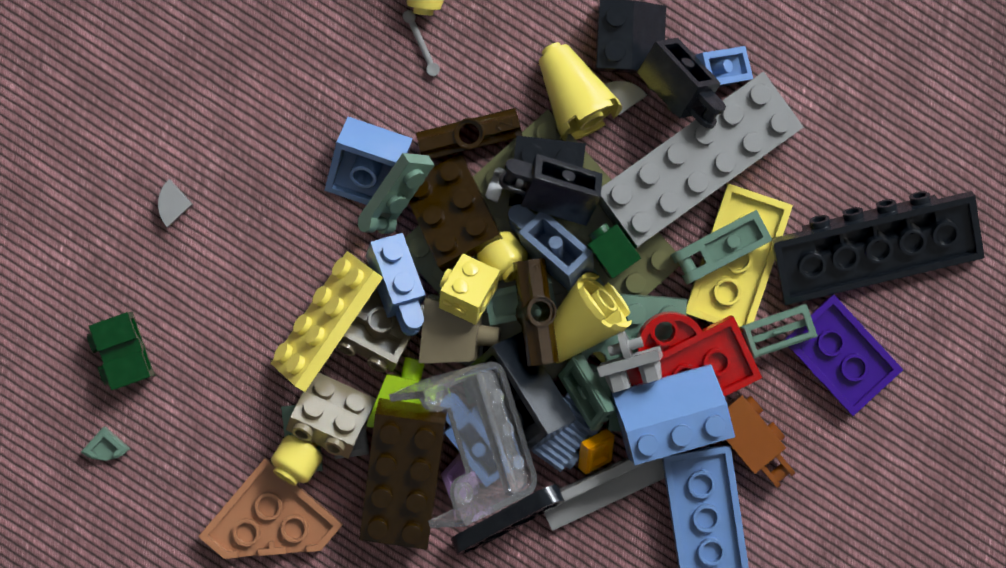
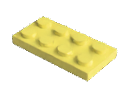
(741, 283)
(325, 320)

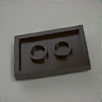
(453, 213)

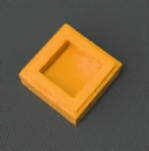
(596, 451)

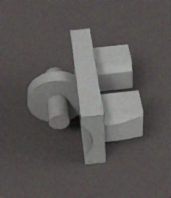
(616, 369)

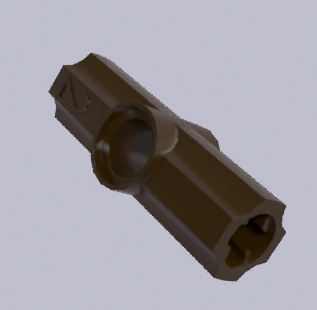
(491, 128)
(537, 335)

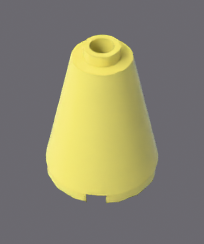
(575, 92)
(588, 316)

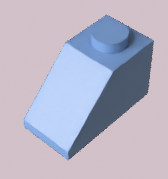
(727, 65)

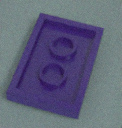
(845, 356)

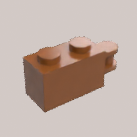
(755, 440)

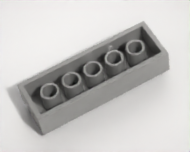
(698, 161)

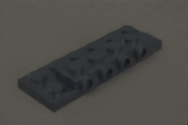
(877, 245)

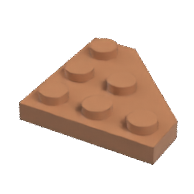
(269, 519)

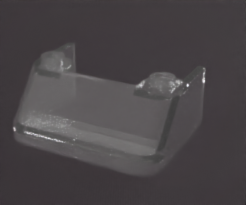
(487, 437)

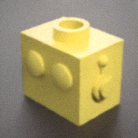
(468, 288)

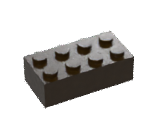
(402, 474)

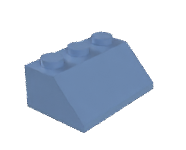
(672, 415)

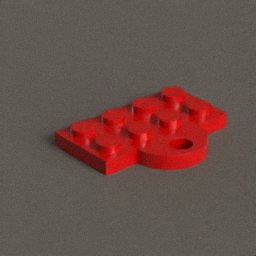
(695, 347)

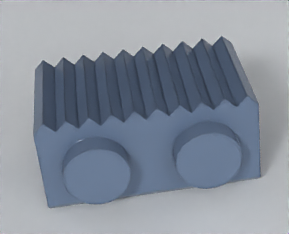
(562, 449)

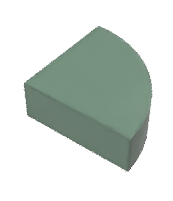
(105, 446)

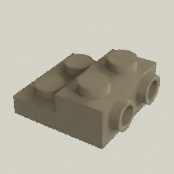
(375, 336)
(330, 415)

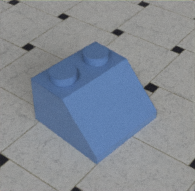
(363, 159)

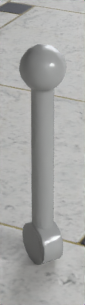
(409, 17)

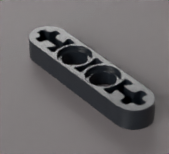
(507, 519)

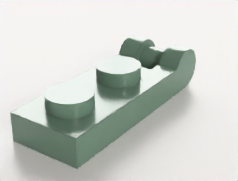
(395, 193)
(723, 246)

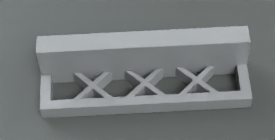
(603, 489)

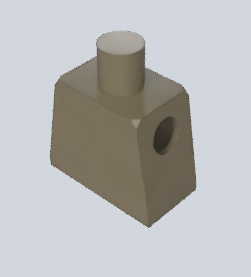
(451, 338)

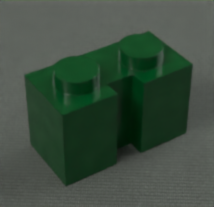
(612, 250)
(121, 351)

